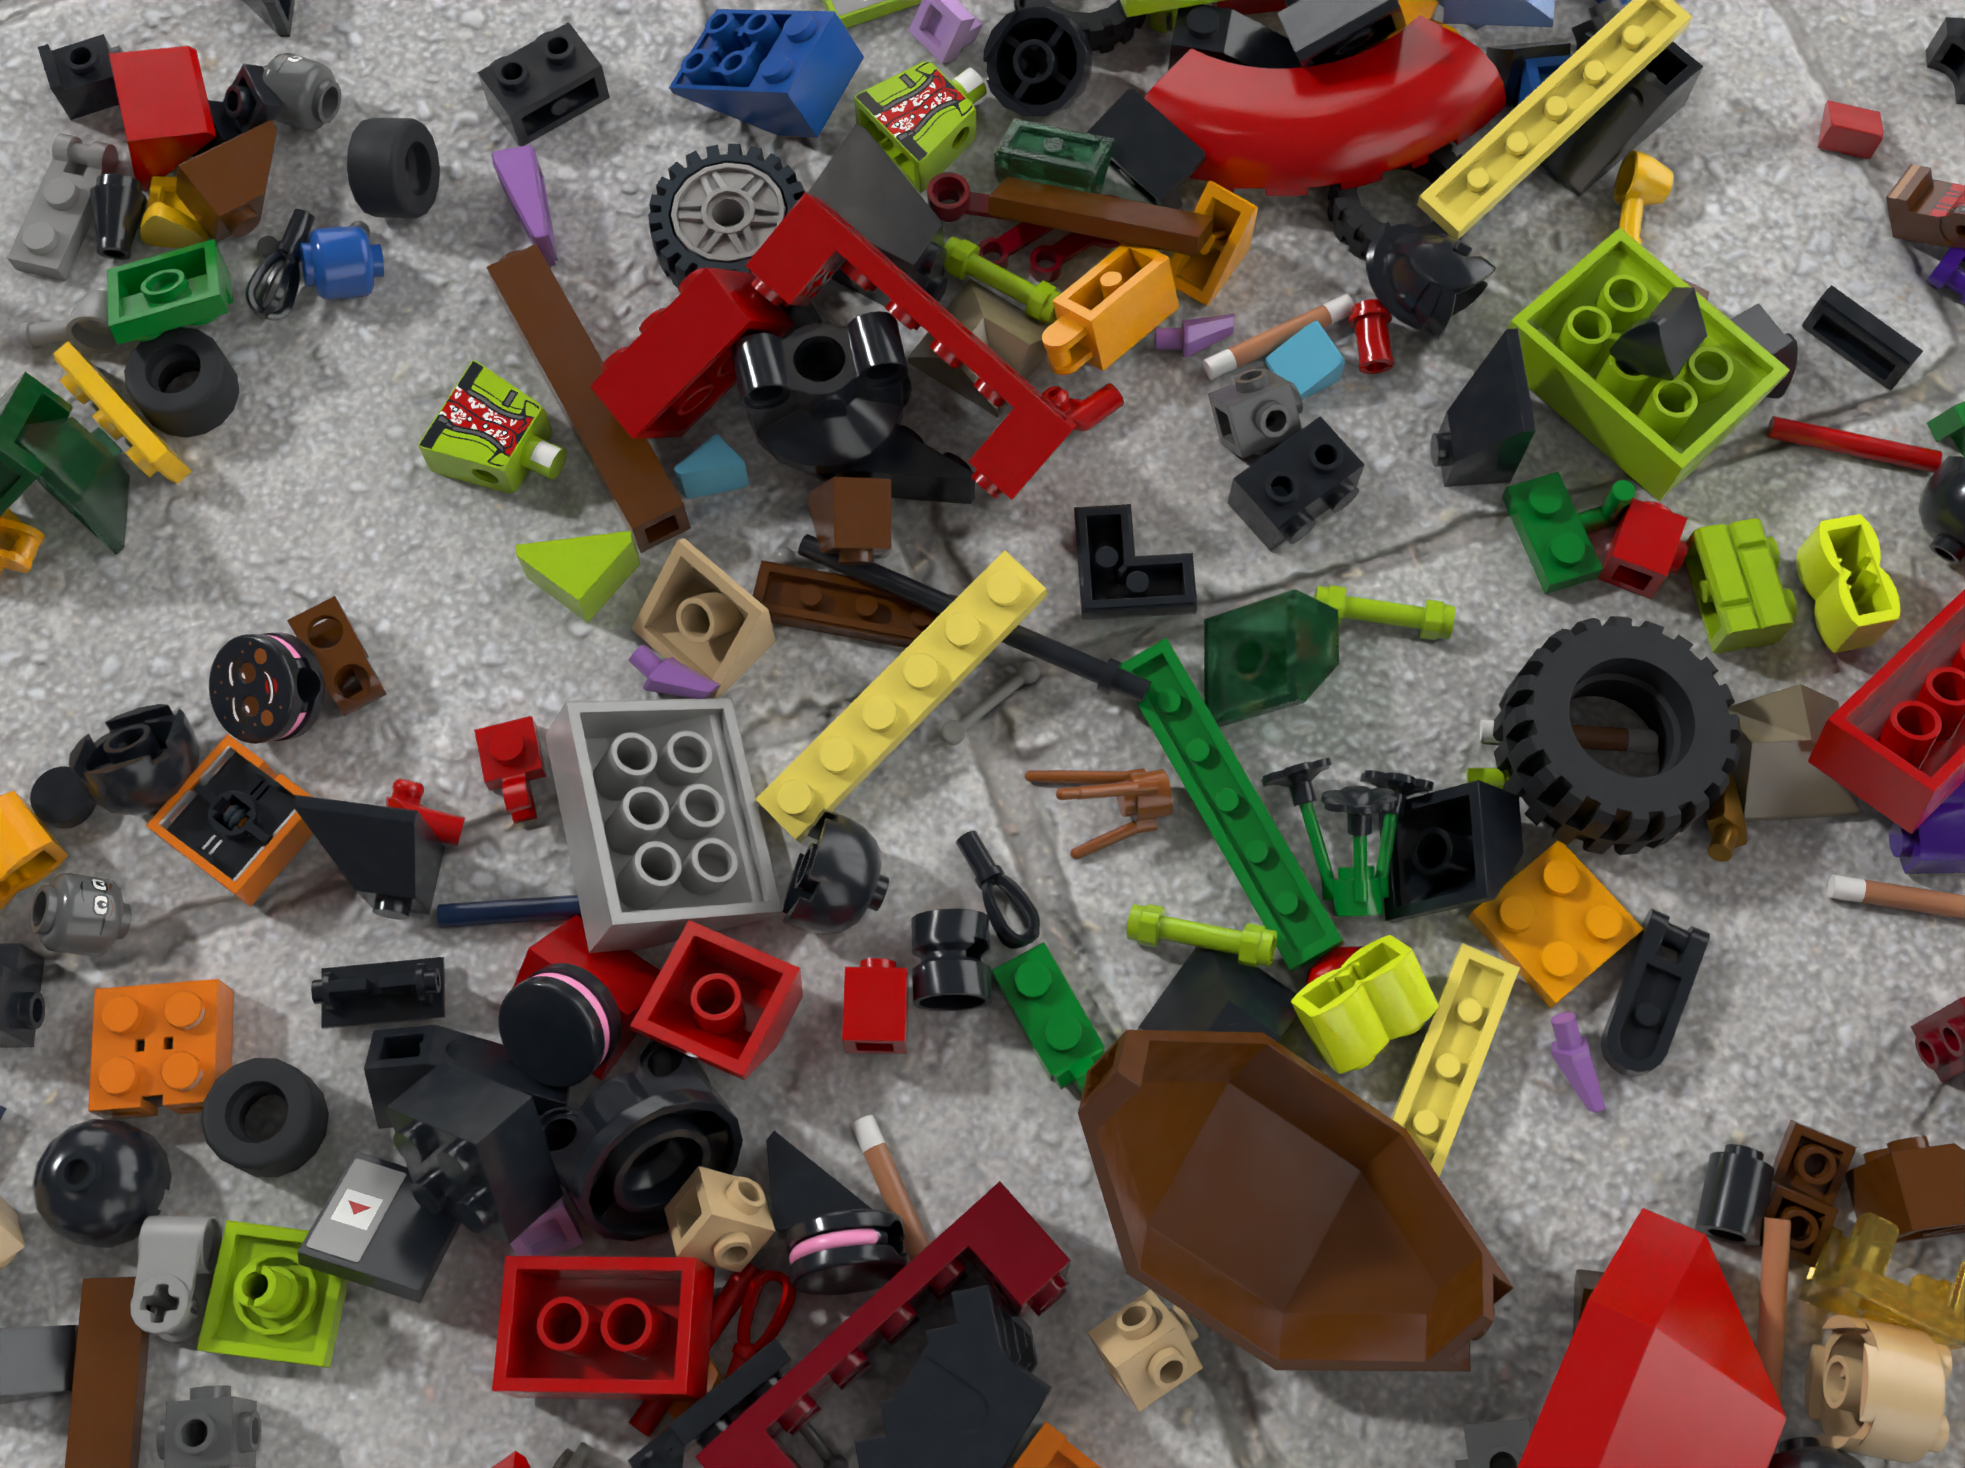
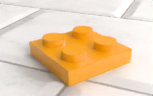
(1555, 923)

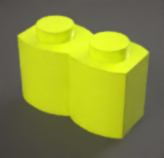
(1850, 589)
(1365, 1004)

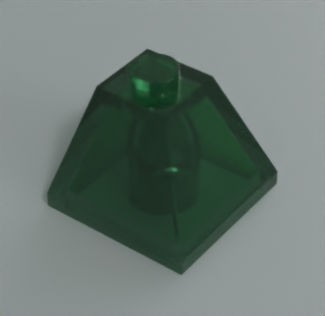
(82, 475)
(1268, 655)

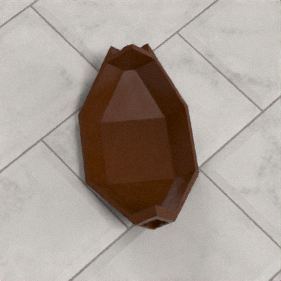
(1282, 1207)

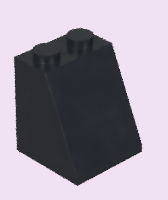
(886, 210)

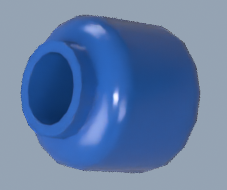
(341, 262)

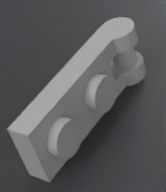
(61, 208)

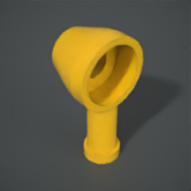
(1638, 184)

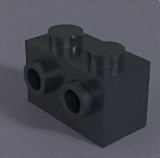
(544, 84)
(1296, 485)

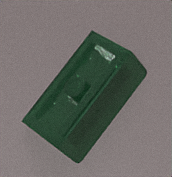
(1054, 156)

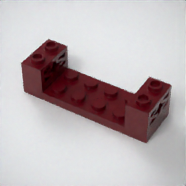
(991, 1235)

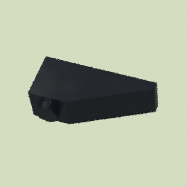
(1230, 38)

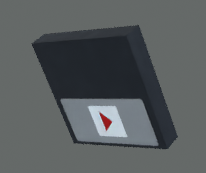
(378, 1231)

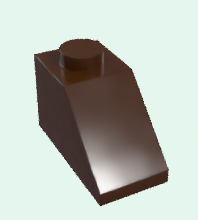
(229, 183)
(852, 518)

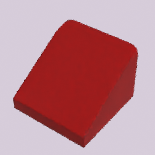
(1850, 130)

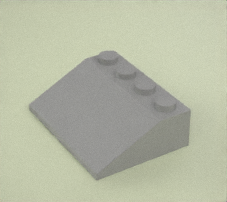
(659, 819)

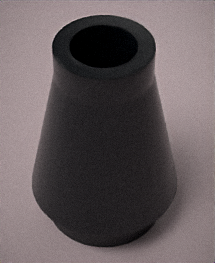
(116, 212)

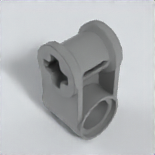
(175, 1264)

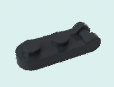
(1652, 996)

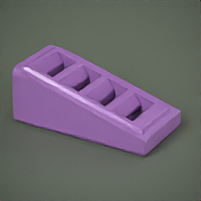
(526, 190)

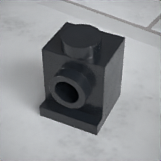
(81, 75)

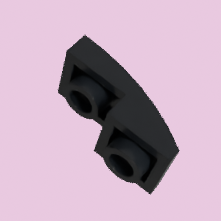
(245, 106)

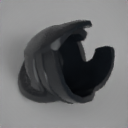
(1424, 276)

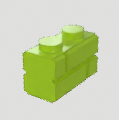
(1739, 585)

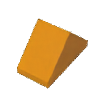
(1230, 241)

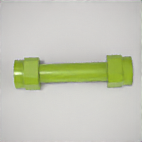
(964, 260)
(1433, 619)
(1151, 925)

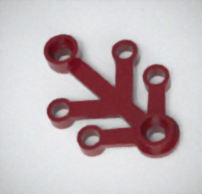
(955, 187)

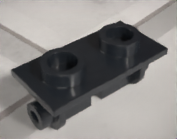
(381, 992)

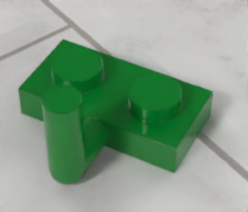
(1556, 533)

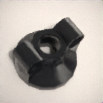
(832, 421)
(641, 1142)

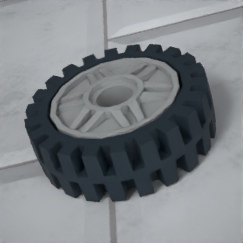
(723, 189)

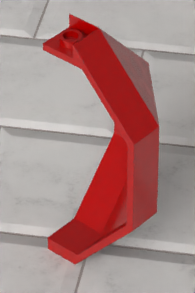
(1659, 1367)

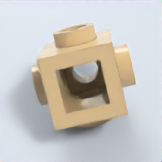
(719, 1219)
(1147, 1348)

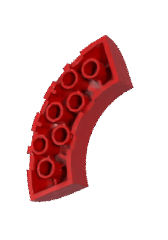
(1331, 118)

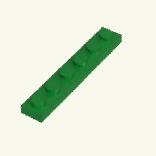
(1233, 809)

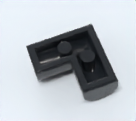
(1117, 581)

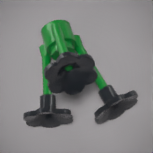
(1358, 887)

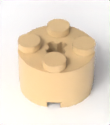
(1879, 1390)

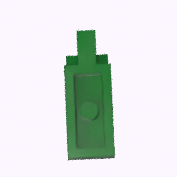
(1049, 1016)

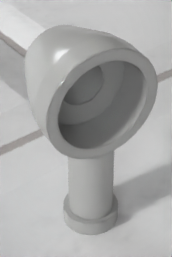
(84, 327)

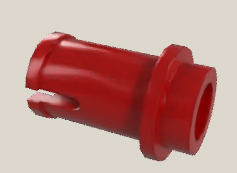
(1372, 336)

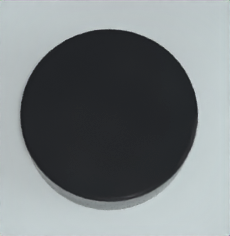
(60, 799)

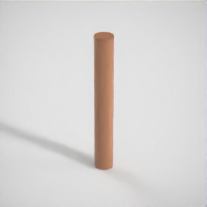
(1773, 1298)

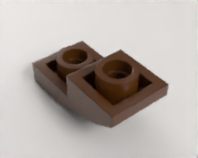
(1805, 1187)

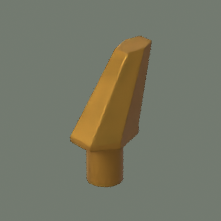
(1726, 824)

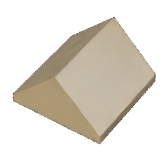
(704, 618)

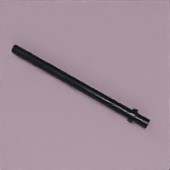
(1106, 674)

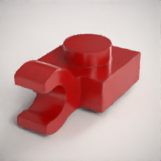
(510, 760)

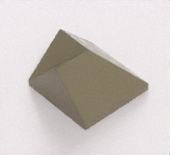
(996, 323)
(1774, 756)

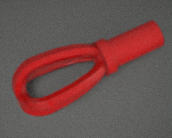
(744, 1349)

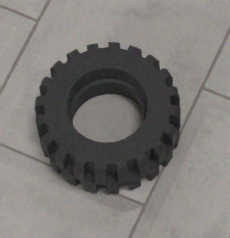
(1658, 682)

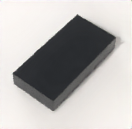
(1861, 338)

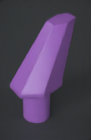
(1194, 334)
(671, 676)
(1575, 1060)

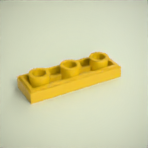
(118, 416)

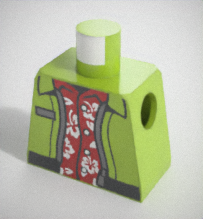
(922, 118)
(491, 434)

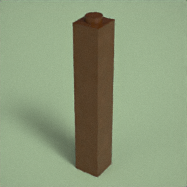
(569, 367)

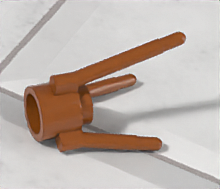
(1138, 793)

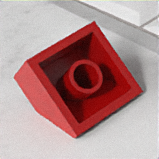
(720, 1001)

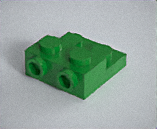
(168, 292)

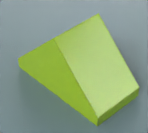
(580, 570)

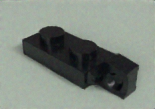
(711, 1413)

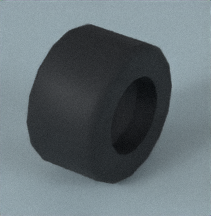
(393, 167)
(194, 409)
(235, 1094)

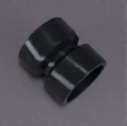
(951, 964)

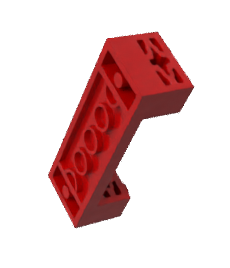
(809, 251)

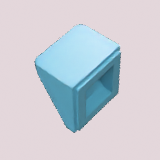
(1308, 360)
(711, 470)

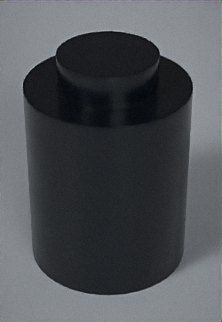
(1735, 1196)

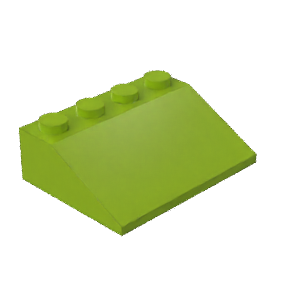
(1639, 421)

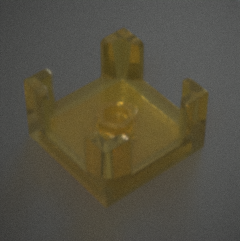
(1853, 1284)

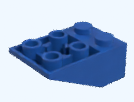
(771, 68)

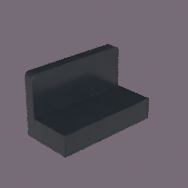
(1148, 149)

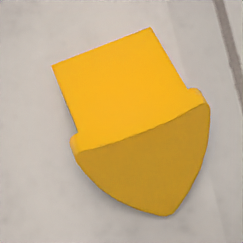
(167, 219)

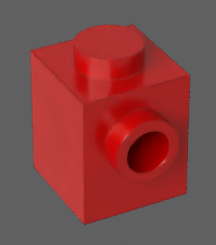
(1644, 548)
(875, 1008)

